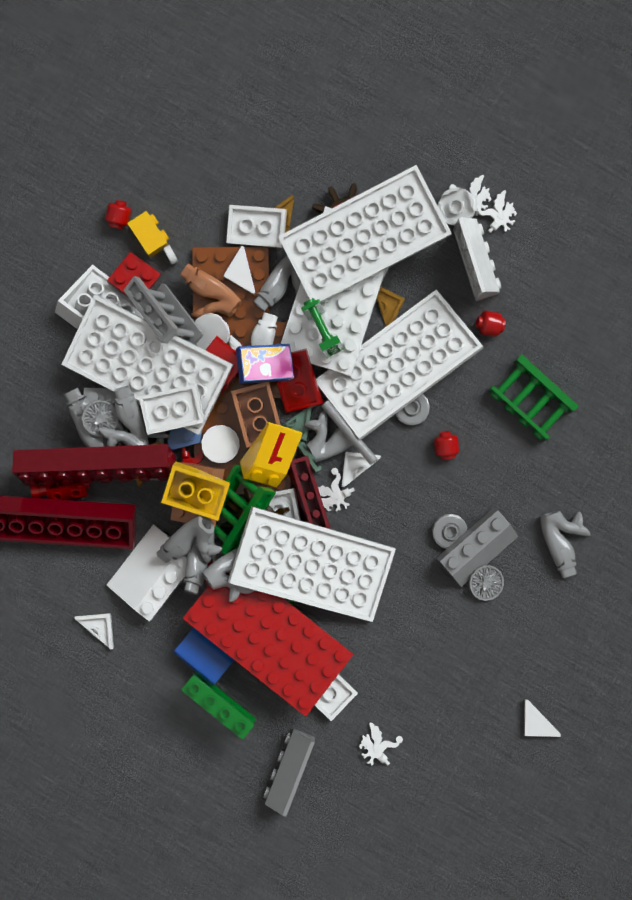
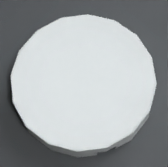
(456, 204)
(212, 326)
(220, 444)

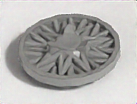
(415, 411)
(99, 415)
(448, 529)
(486, 582)

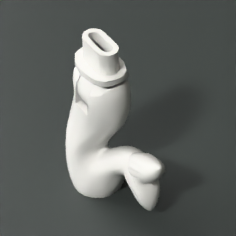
(262, 333)

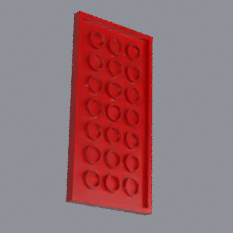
(271, 643)

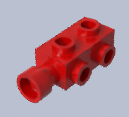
(60, 491)

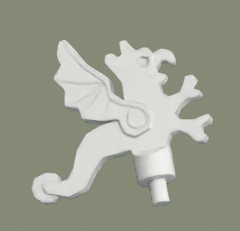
(482, 196)
(499, 215)
(336, 495)
(376, 750)

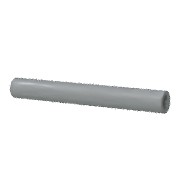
(345, 428)

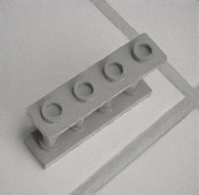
(162, 312)

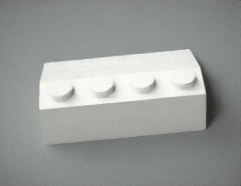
(476, 258)
(76, 300)
(145, 579)

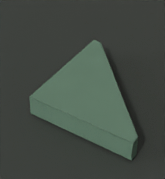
(298, 421)
(306, 452)

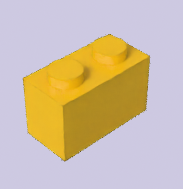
(148, 233)

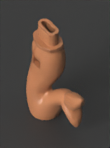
(210, 287)

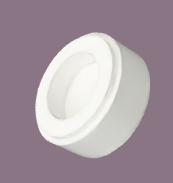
(170, 254)

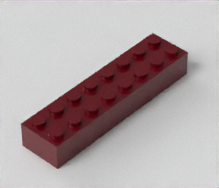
(93, 464)
(67, 522)

